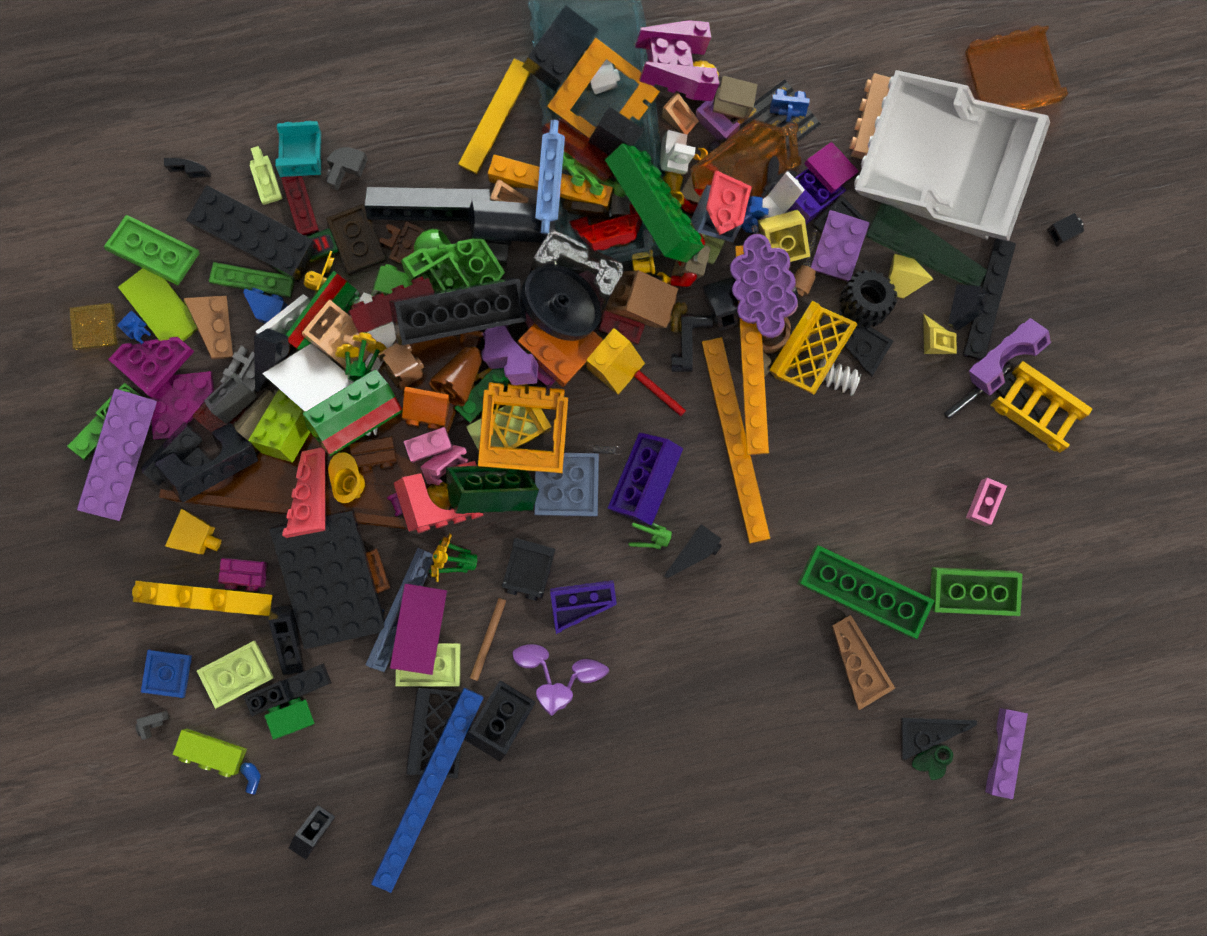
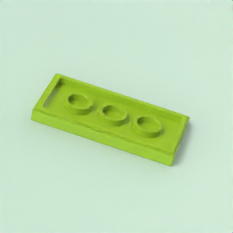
(159, 306)

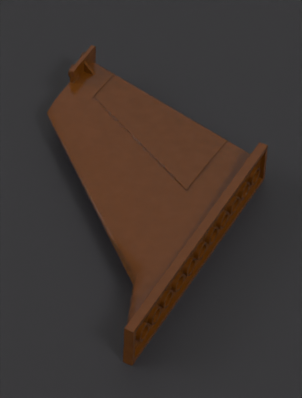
(270, 481)

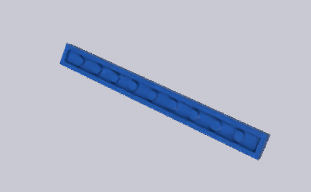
(427, 790)

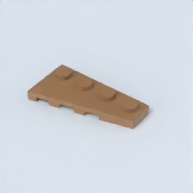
(862, 667)

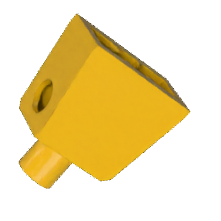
(192, 534)

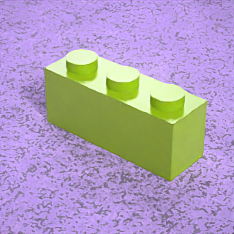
(209, 752)

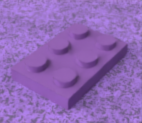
(839, 245)

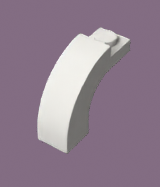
(674, 152)

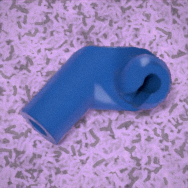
(252, 775)

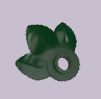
(930, 761)

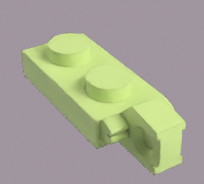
(264, 177)

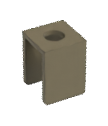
(735, 98)

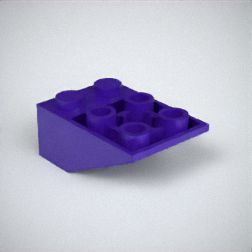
(814, 197)

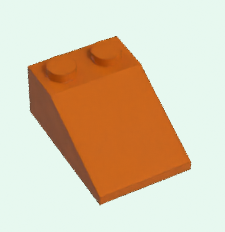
(425, 408)

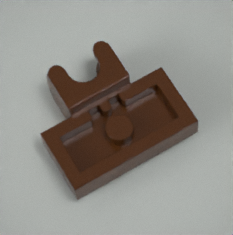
(401, 241)

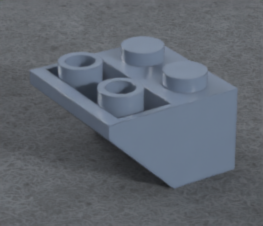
(703, 224)

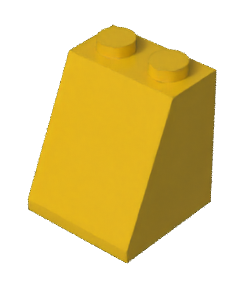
(615, 361)

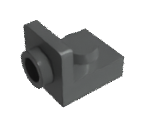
(154, 720)

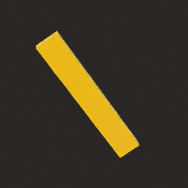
(494, 117)

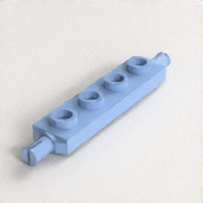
(550, 177)

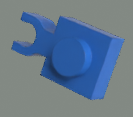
(133, 326)

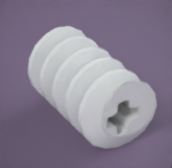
(840, 377)

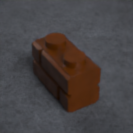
(374, 453)

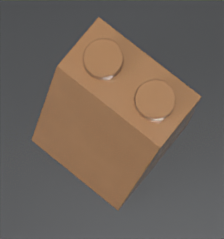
(643, 299)

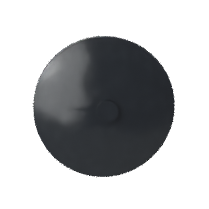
(561, 302)

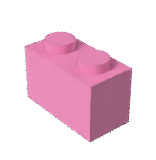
(428, 445)
(986, 502)

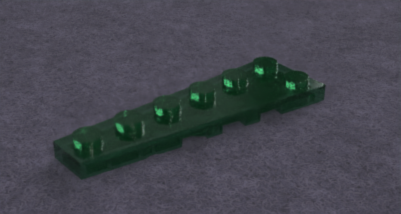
(908, 237)

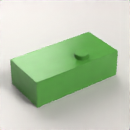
(976, 591)

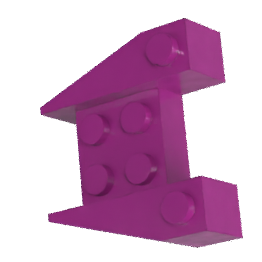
(670, 58)

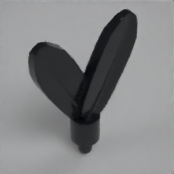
(772, 175)

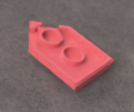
(727, 202)

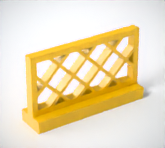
(797, 342)
(536, 414)

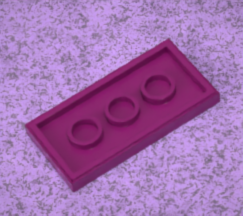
(418, 629)

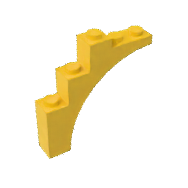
(202, 598)

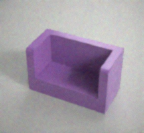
(716, 123)

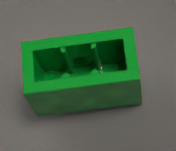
(289, 719)

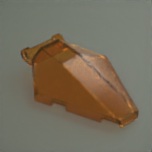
(747, 156)

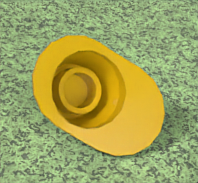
(345, 478)

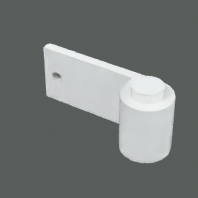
(782, 196)

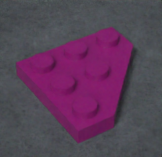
(152, 362)
(179, 401)

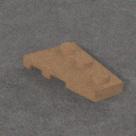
(213, 324)

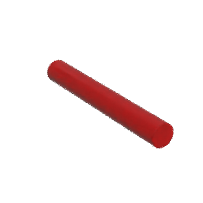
(660, 393)

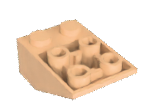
(331, 330)

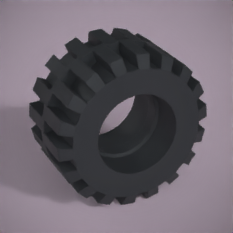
(877, 288)

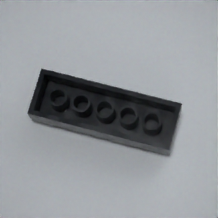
(252, 233)
(457, 311)

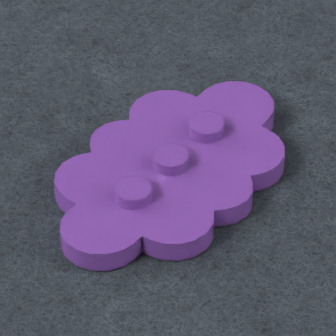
(763, 285)

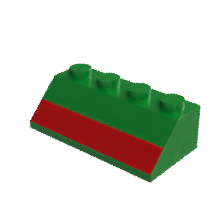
(333, 289)
(352, 412)

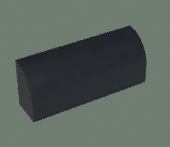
(505, 221)

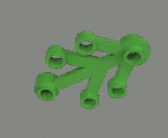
(575, 167)

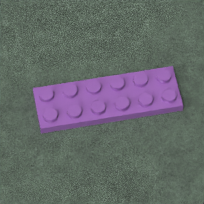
(116, 455)

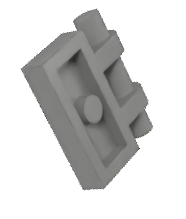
(248, 371)

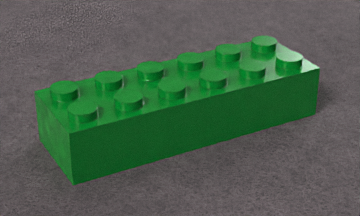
(655, 203)
(865, 592)

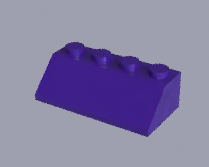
(645, 478)

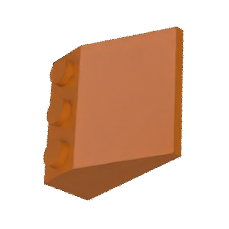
(557, 356)

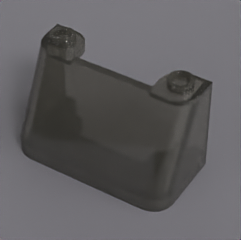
(596, 268)

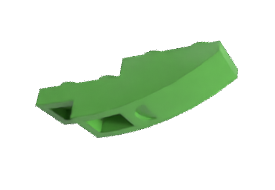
(85, 443)

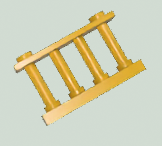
(1057, 395)

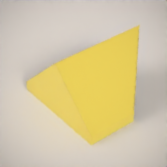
(907, 275)
(937, 338)

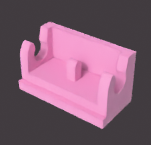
(437, 465)

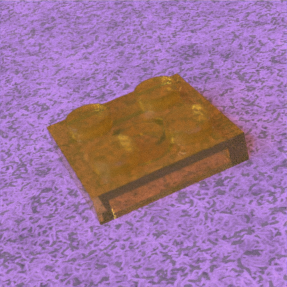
(93, 326)

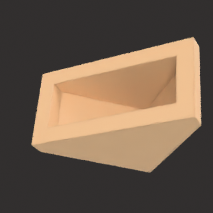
(679, 114)
(505, 193)

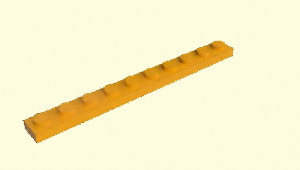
(753, 385)
(735, 440)

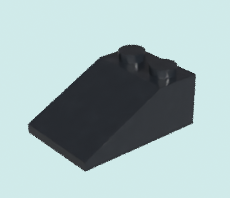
(500, 721)

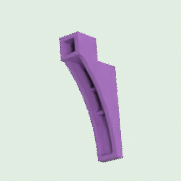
(505, 353)

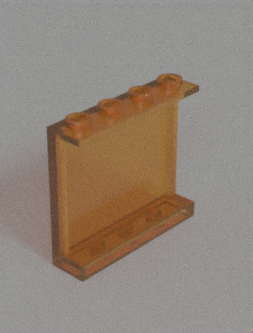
(1015, 70)

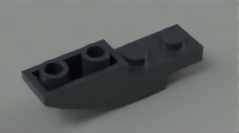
(287, 689)

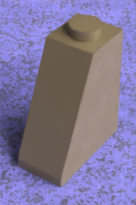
(249, 420)

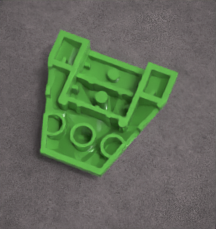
(454, 265)

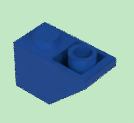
(264, 306)

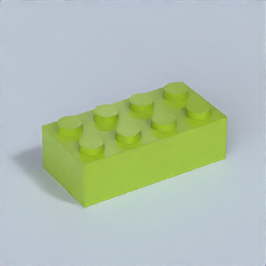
(280, 429)

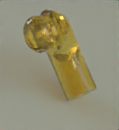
(678, 308)

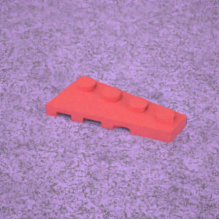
(308, 503)

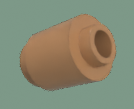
(804, 280)

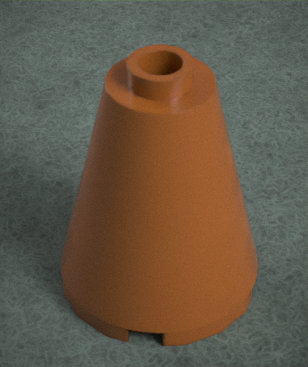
(458, 376)

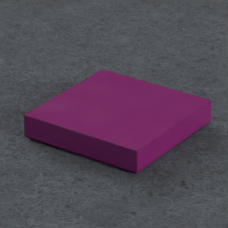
(831, 167)

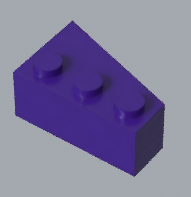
(580, 602)

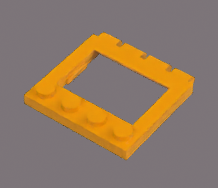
(583, 74)
(523, 458)

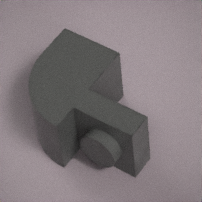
(343, 161)

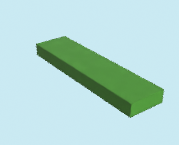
(249, 278)

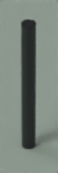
(971, 396)

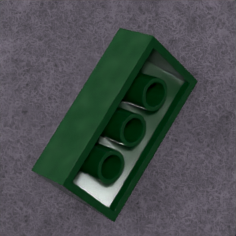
(490, 489)

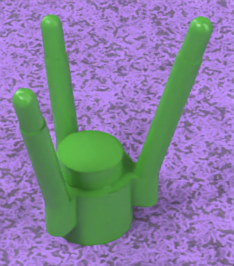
(659, 535)

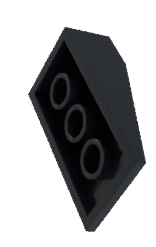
(560, 48)

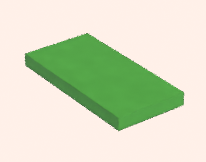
(152, 250)

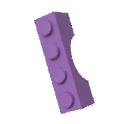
(1028, 339)
(1004, 771)

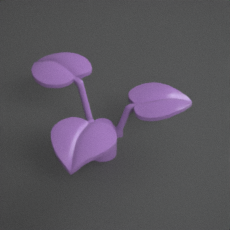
(557, 696)

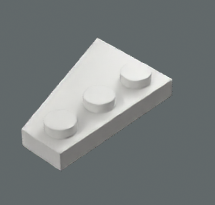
(286, 318)

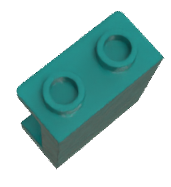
(299, 149)

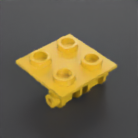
(314, 280)

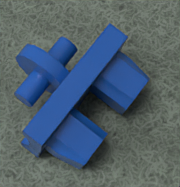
(789, 105)
(753, 213)

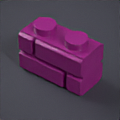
(242, 573)

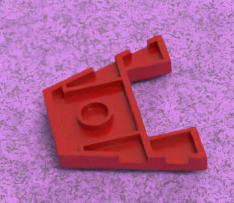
(610, 232)

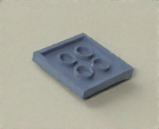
(572, 491)

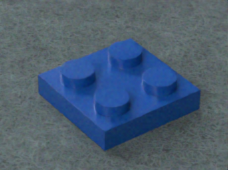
(166, 673)

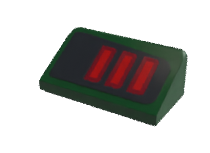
(325, 243)

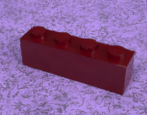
(378, 312)

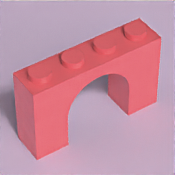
(420, 510)

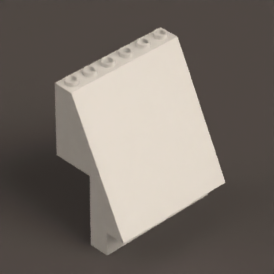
(951, 156)

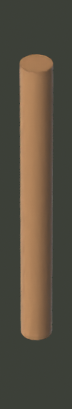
(488, 639)

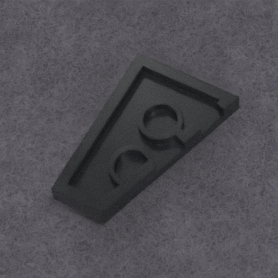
(865, 345)

